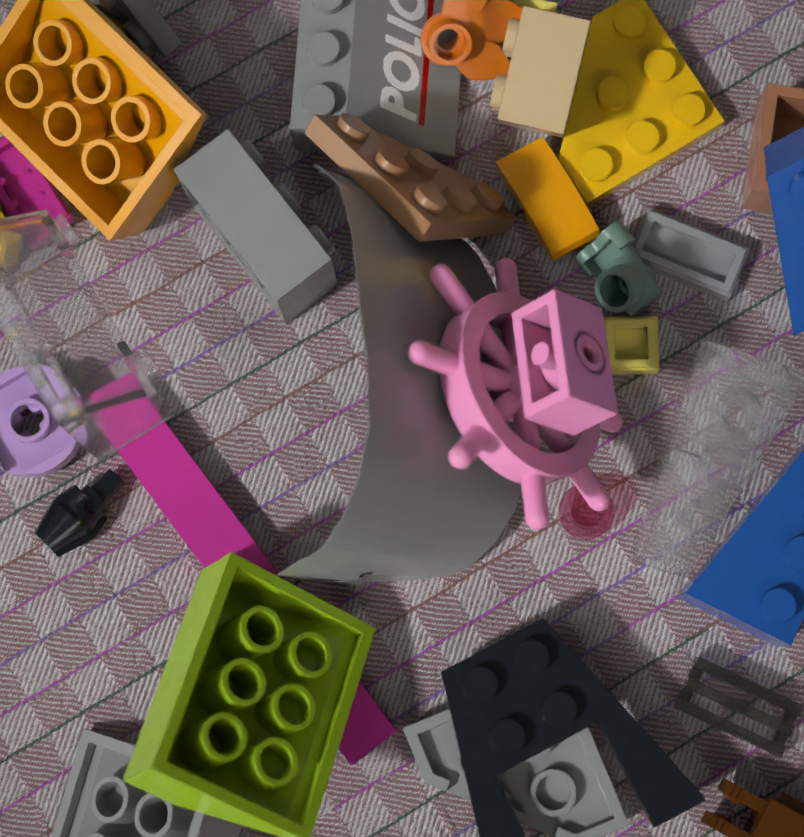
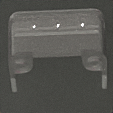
(69, 339)

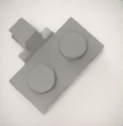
(141, 24)

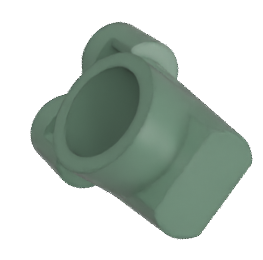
(621, 275)

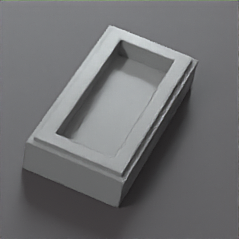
(690, 254)

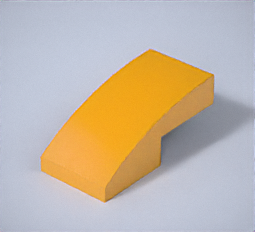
(548, 198)

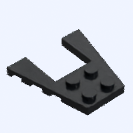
(533, 696)

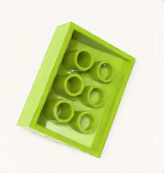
(251, 701)

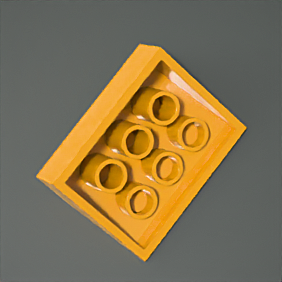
(93, 112)

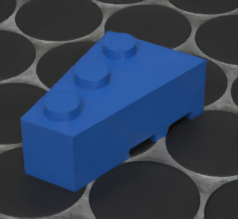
(786, 187)

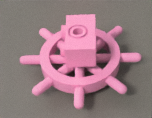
(544, 378)

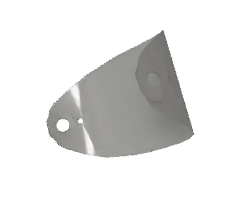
(409, 504)

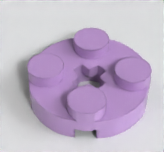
(27, 453)

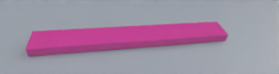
(213, 532)

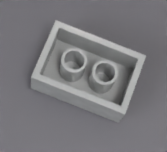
(259, 224)

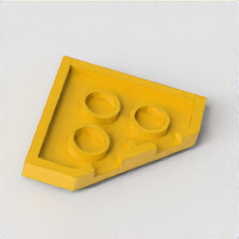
(631, 103)

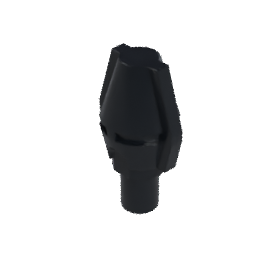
(77, 514)

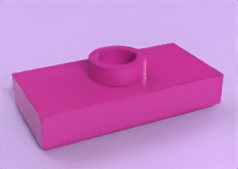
(25, 187)

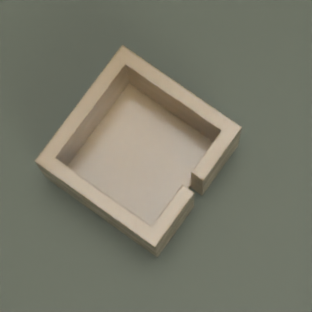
(541, 72)

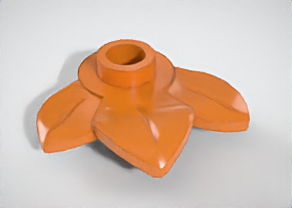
(479, 31)

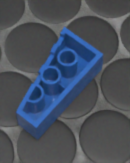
(759, 567)

